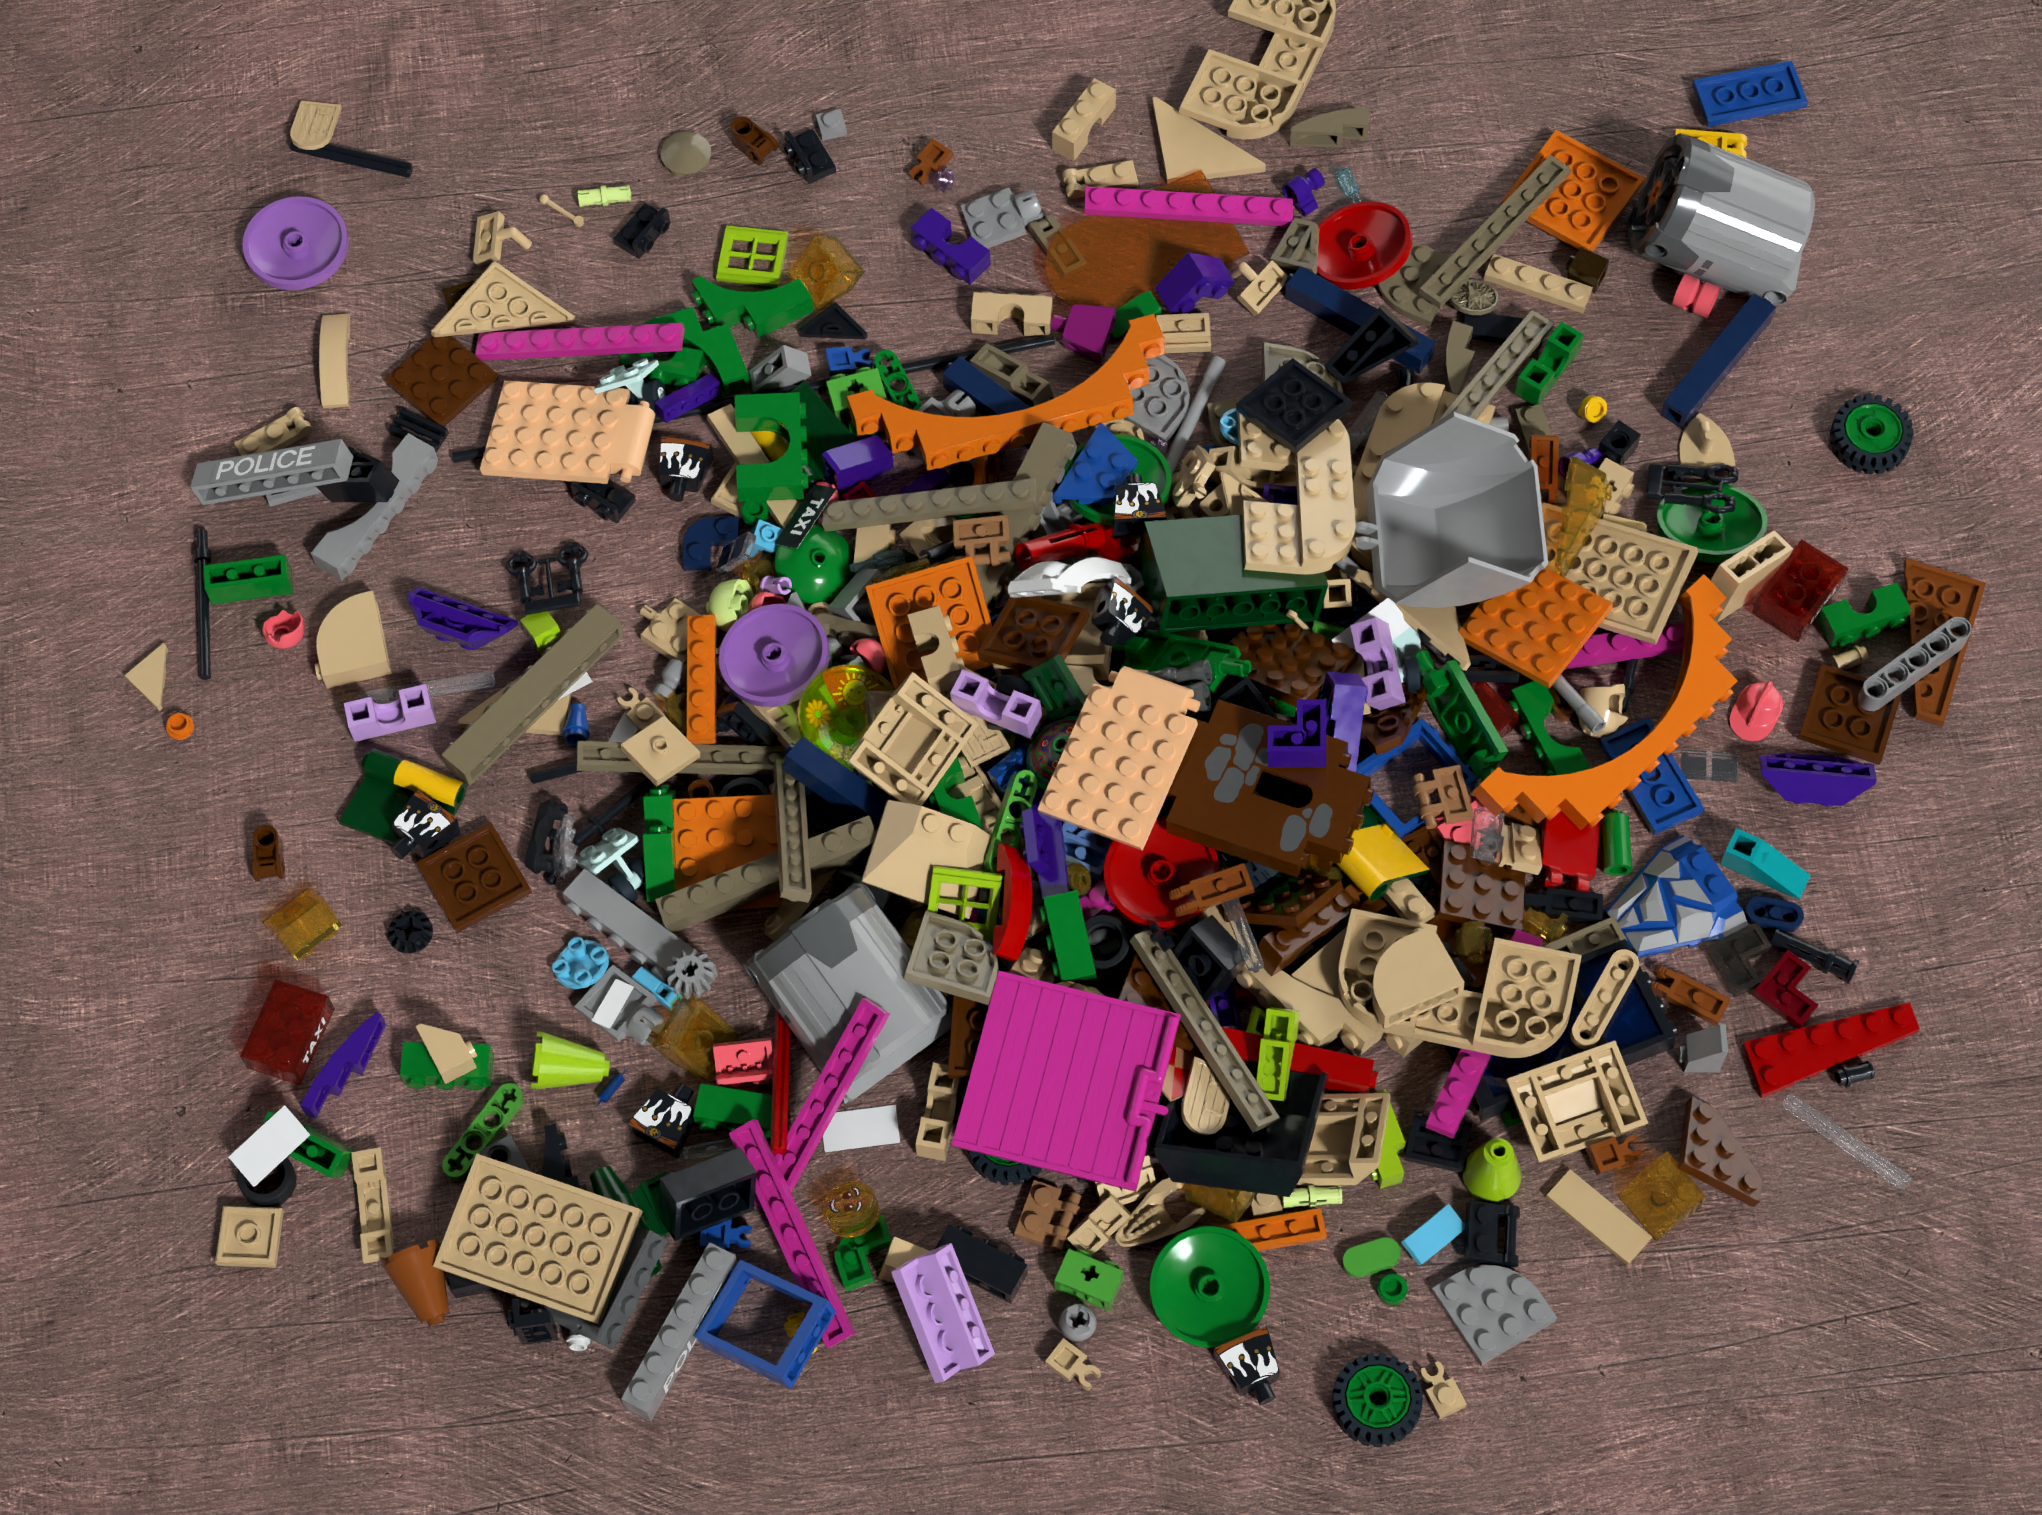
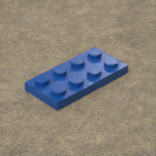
(1749, 93)
(1664, 793)

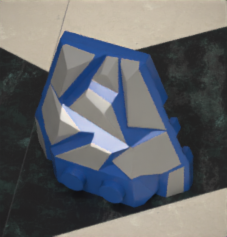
(1677, 901)

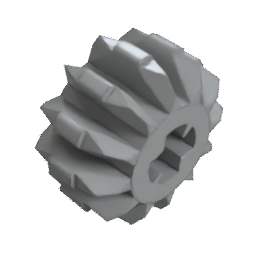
(681, 967)

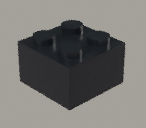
(1209, 957)

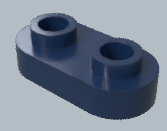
(1773, 913)

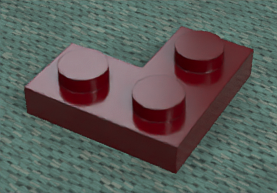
(1780, 991)

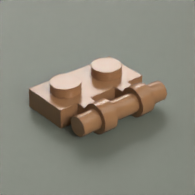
(983, 533)
(1451, 793)
(1038, 1214)

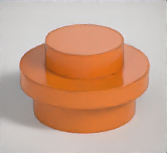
(179, 726)

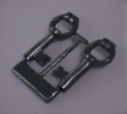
(1655, 482)
(552, 603)

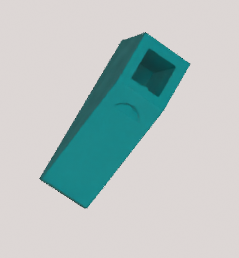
(1764, 864)

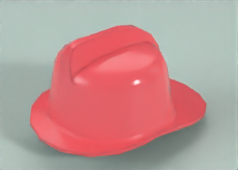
(1756, 711)

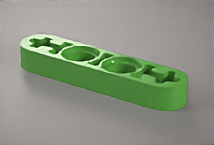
(1004, 818)
(480, 1130)

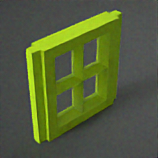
(751, 276)
(968, 878)

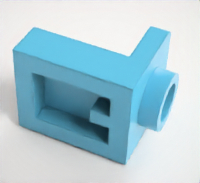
(766, 536)

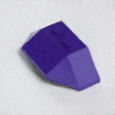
(457, 620)
(1816, 777)

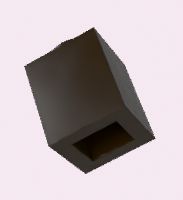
(1587, 268)

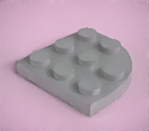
(1162, 403)
(1493, 1309)

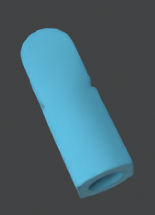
(656, 987)

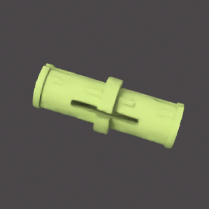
(604, 195)
(1313, 1196)

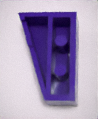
(1344, 709)

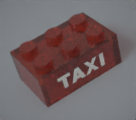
(1799, 590)
(287, 1032)

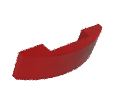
(1017, 903)

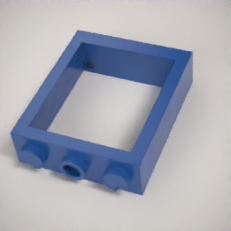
(1442, 752)
(799, 1348)

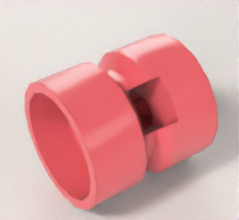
(1696, 295)

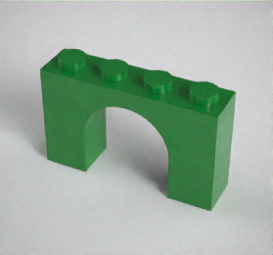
(785, 476)

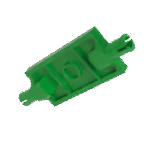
(1163, 650)
(1462, 716)

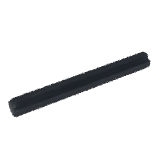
(359, 159)

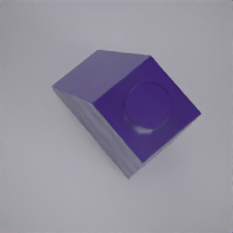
(856, 463)

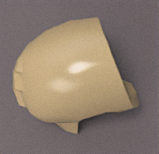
(1608, 704)

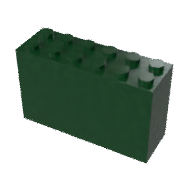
(1200, 581)

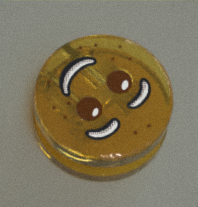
(851, 1209)

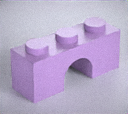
(1374, 643)
(1014, 712)
(372, 720)

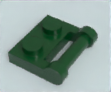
(1059, 684)

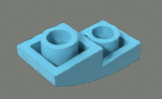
(1433, 1234)

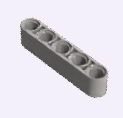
(1921, 654)

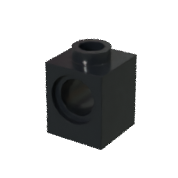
(1622, 436)

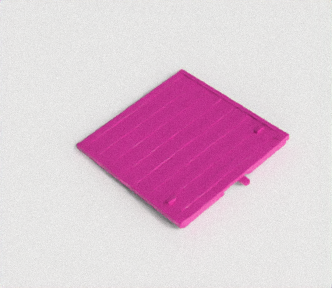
(1067, 1081)

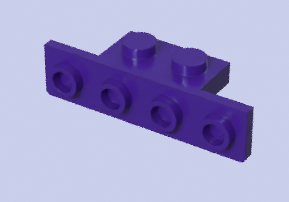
(1045, 849)

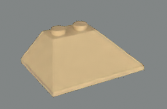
(912, 741)
(914, 841)
(1576, 1102)
(1346, 1139)

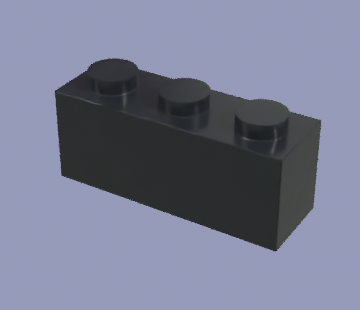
(985, 1264)

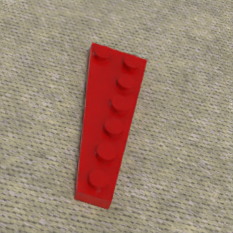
(1805, 1052)

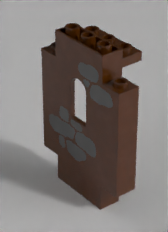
(1217, 804)

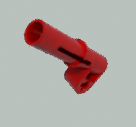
(1077, 542)

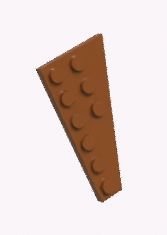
(1934, 599)

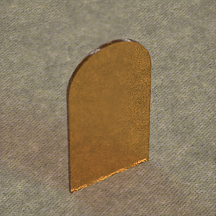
(1118, 258)

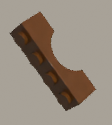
(1286, 943)

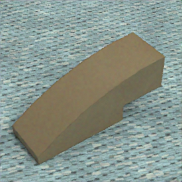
(1331, 128)
(1458, 357)
(1012, 375)

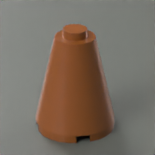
(420, 1282)

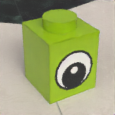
(541, 630)

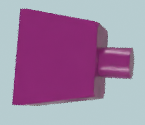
(1086, 330)

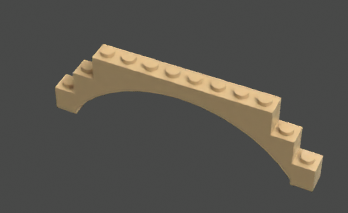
(1321, 1015)

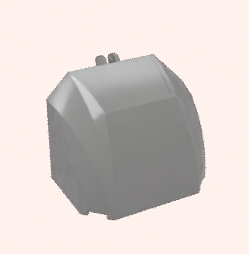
(1454, 516)

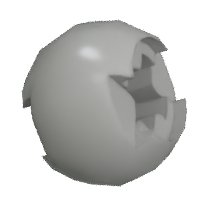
(1083, 1331)

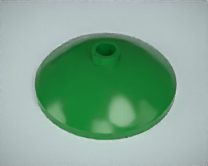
(815, 580)

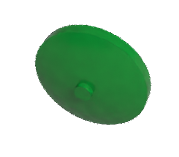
(1150, 465)
(1713, 534)
(1209, 1286)

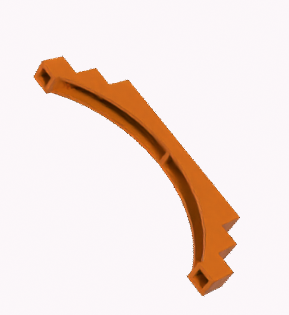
(958, 439)
(1590, 791)

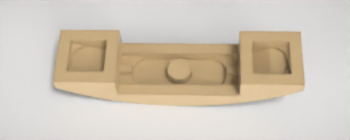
(334, 360)
(373, 1205)

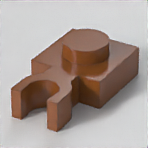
(931, 159)
(1609, 1155)

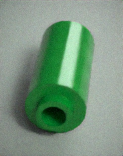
(1616, 843)

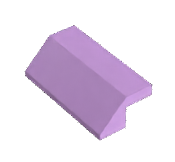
(943, 1312)

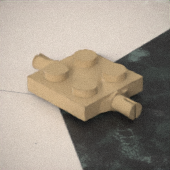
(1192, 477)
(668, 629)

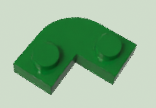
(852, 1254)

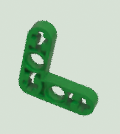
(895, 365)

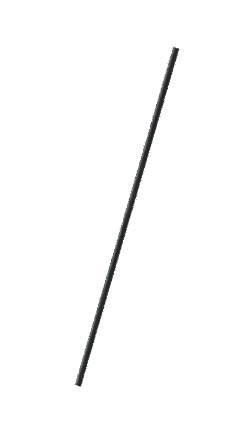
(820, 385)

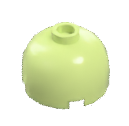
(729, 602)

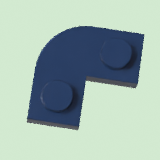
(704, 535)

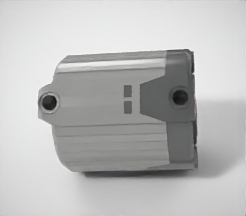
(1723, 219)
(830, 964)

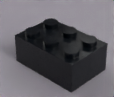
(707, 1194)

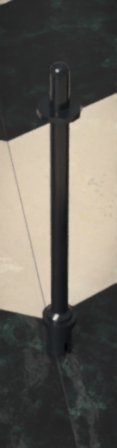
(596, 824)

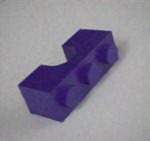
(964, 260)

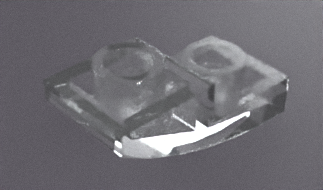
(1486, 835)
(563, 849)

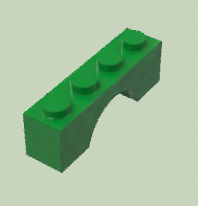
(1533, 705)

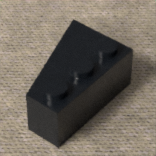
(1371, 345)
(367, 481)

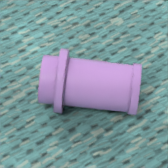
(775, 585)

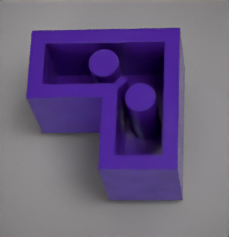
(1191, 279)
(1301, 743)

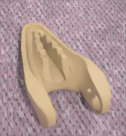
(1151, 1219)

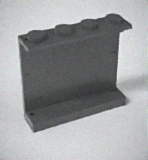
(633, 1277)

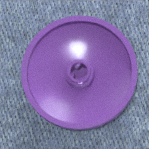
(295, 243)
(773, 654)

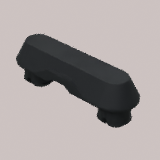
(536, 856)

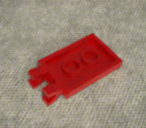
(1568, 852)

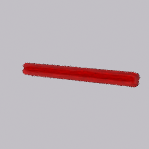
(780, 1086)

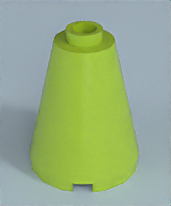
(565, 1063)
(1492, 1172)

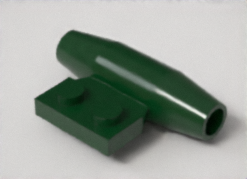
(645, 1197)

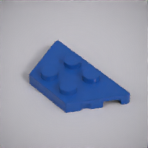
(1097, 470)

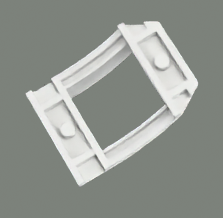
(1062, 578)

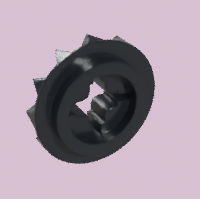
(417, 940)

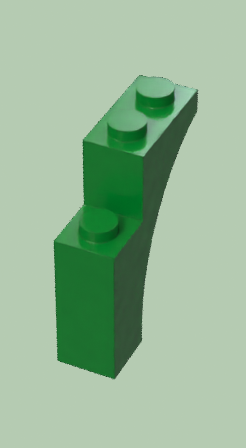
(759, 310)
(718, 346)
(659, 842)

